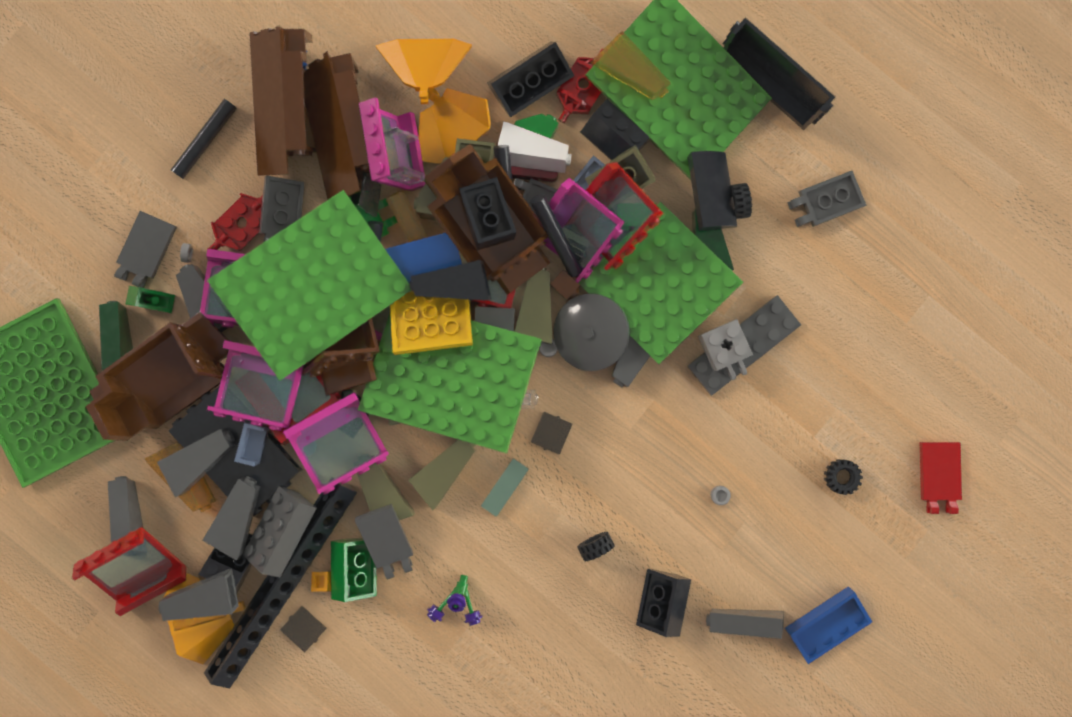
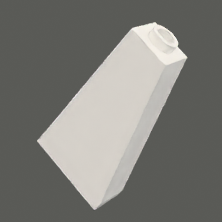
(534, 150)

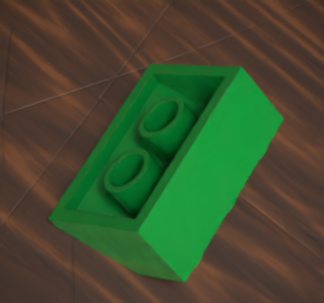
(352, 570)

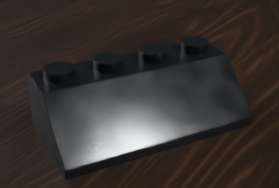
(531, 78)

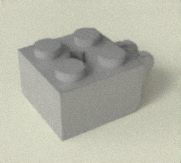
(722, 357)

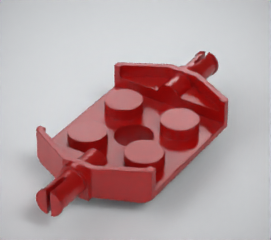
(572, 97)
(226, 226)

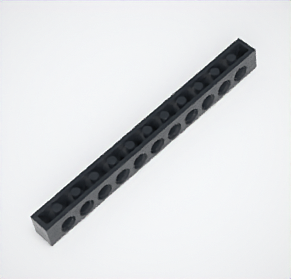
(277, 590)

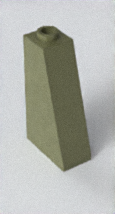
(535, 309)
(440, 474)
(382, 491)

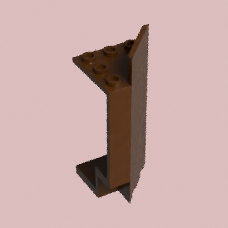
(279, 97)
(336, 122)
(507, 262)
(346, 361)
(158, 378)

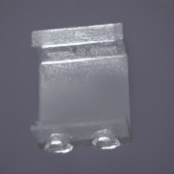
(397, 156)

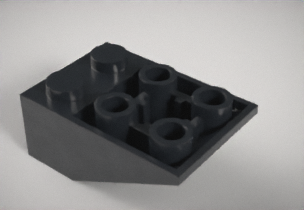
(219, 562)

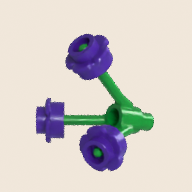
(456, 603)

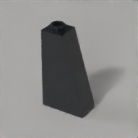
(457, 282)

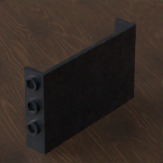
(778, 74)
(275, 465)

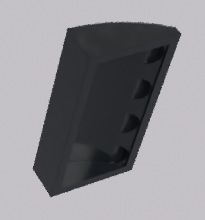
(712, 190)

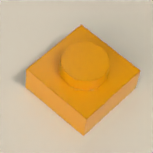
(321, 582)

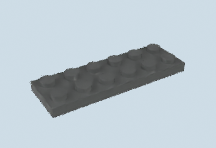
(762, 331)

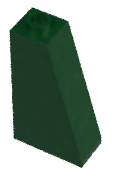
(713, 240)
(114, 332)

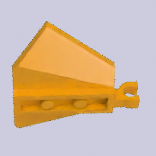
(423, 62)
(451, 118)
(199, 636)

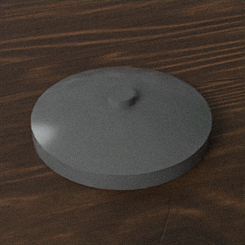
(591, 332)

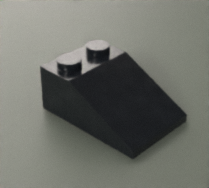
(487, 214)

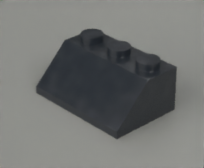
(613, 131)
(663, 603)

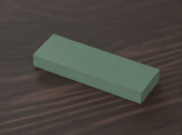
(504, 487)

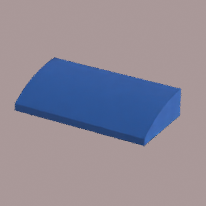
(425, 255)
(828, 625)

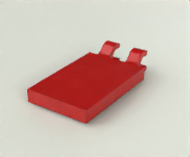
(941, 475)

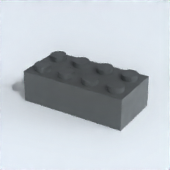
(279, 531)

